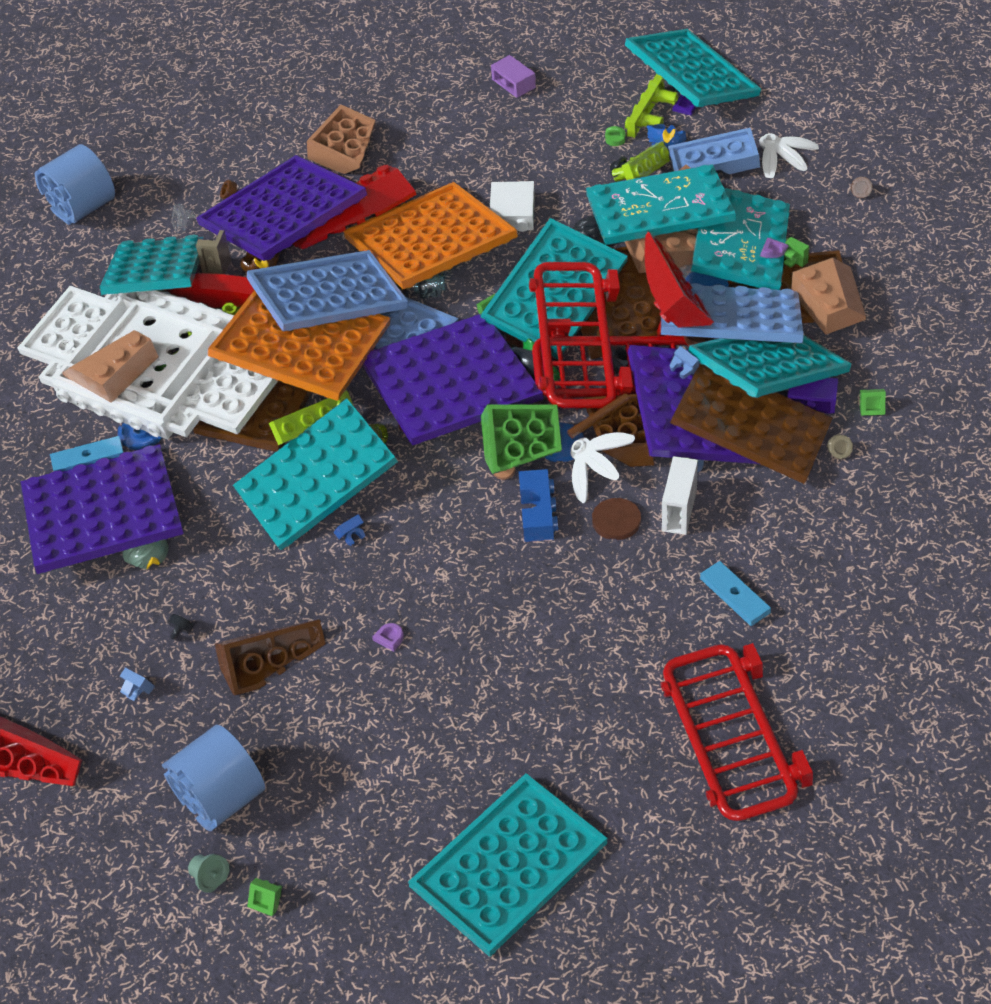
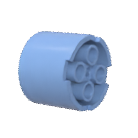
(75, 184)
(214, 777)

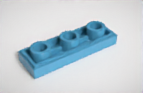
(86, 454)
(726, 584)

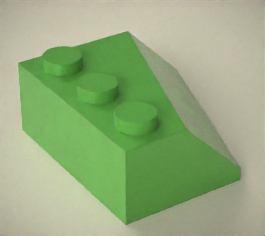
(519, 434)

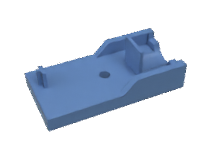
(727, 152)

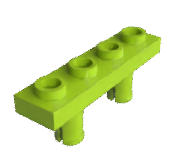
(641, 112)
(644, 163)
(295, 423)

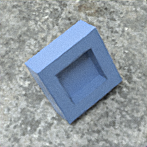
(686, 360)
(134, 684)

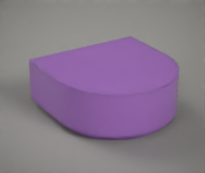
(389, 636)

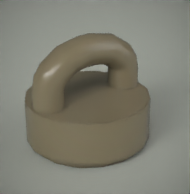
(840, 446)

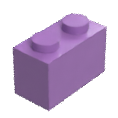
(513, 76)

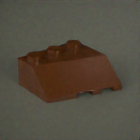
(628, 421)

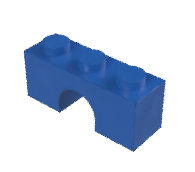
(538, 521)

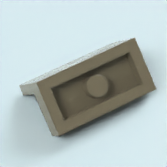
(214, 255)

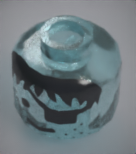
(430, 287)

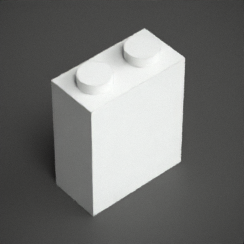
(514, 203)
(679, 495)

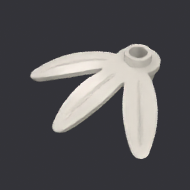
(773, 144)
(585, 453)

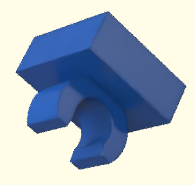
(348, 528)

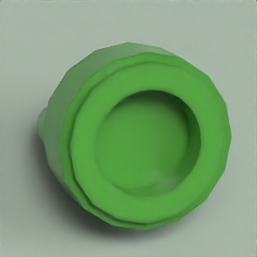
(615, 136)

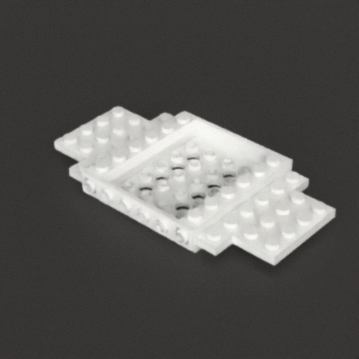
(182, 394)

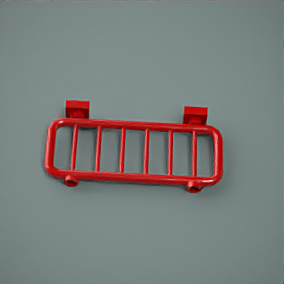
(610, 285)
(561, 333)
(751, 663)

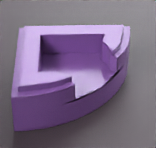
(773, 249)

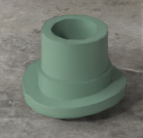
(208, 871)

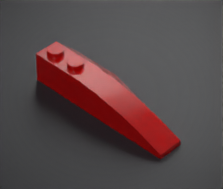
(384, 191)
(670, 289)
(216, 290)
(34, 756)

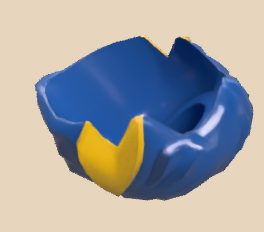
(669, 136)

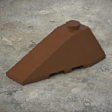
(256, 656)

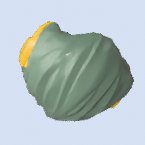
(146, 554)

